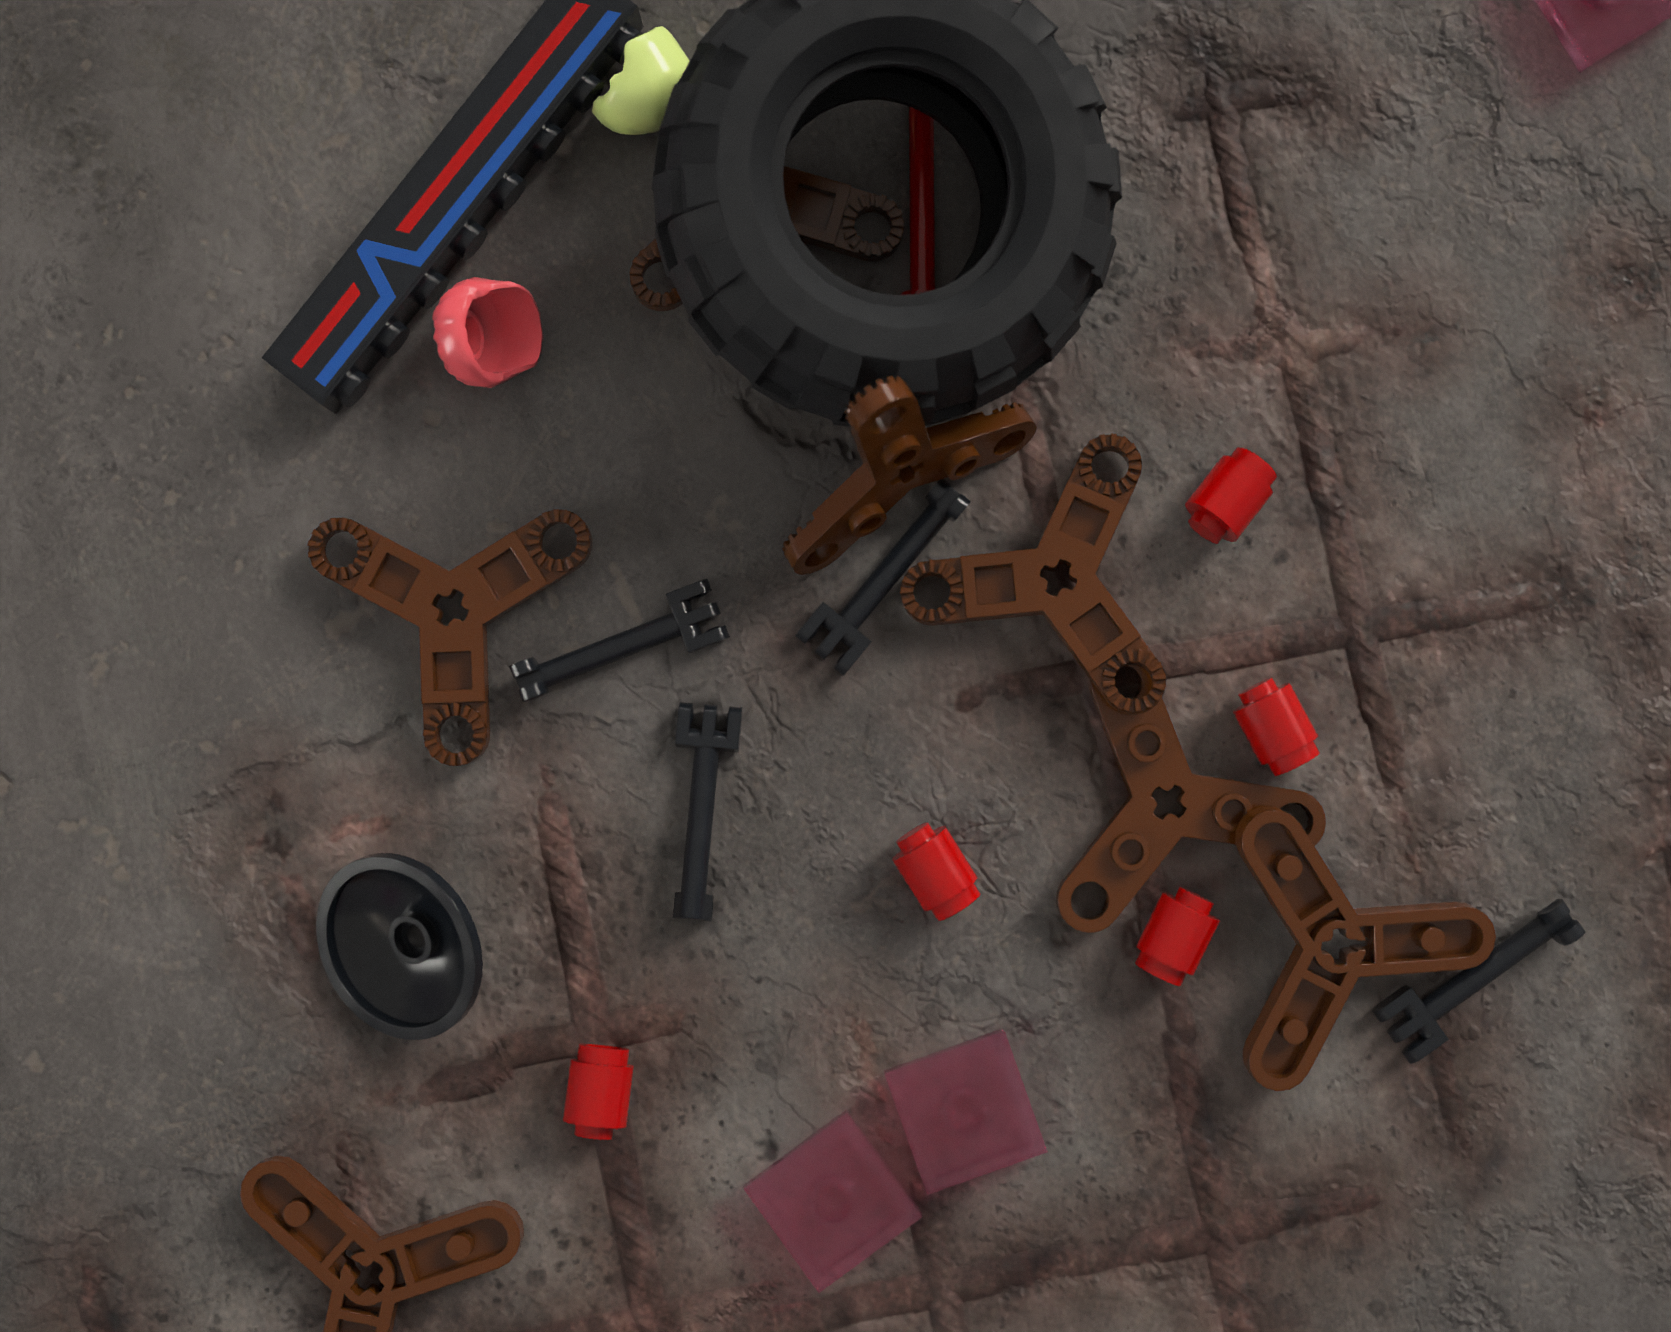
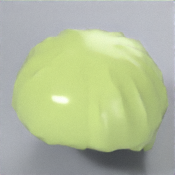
(644, 87)

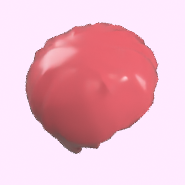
(487, 331)

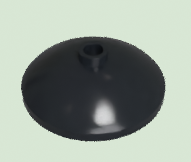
(399, 946)

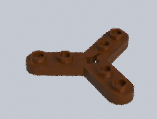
(1313, 983)
(414, 1259)

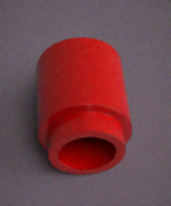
(1230, 496)
(1276, 726)
(936, 870)
(1176, 936)
(598, 1091)

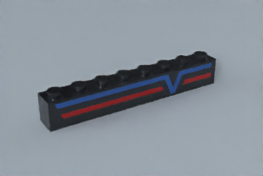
(451, 197)

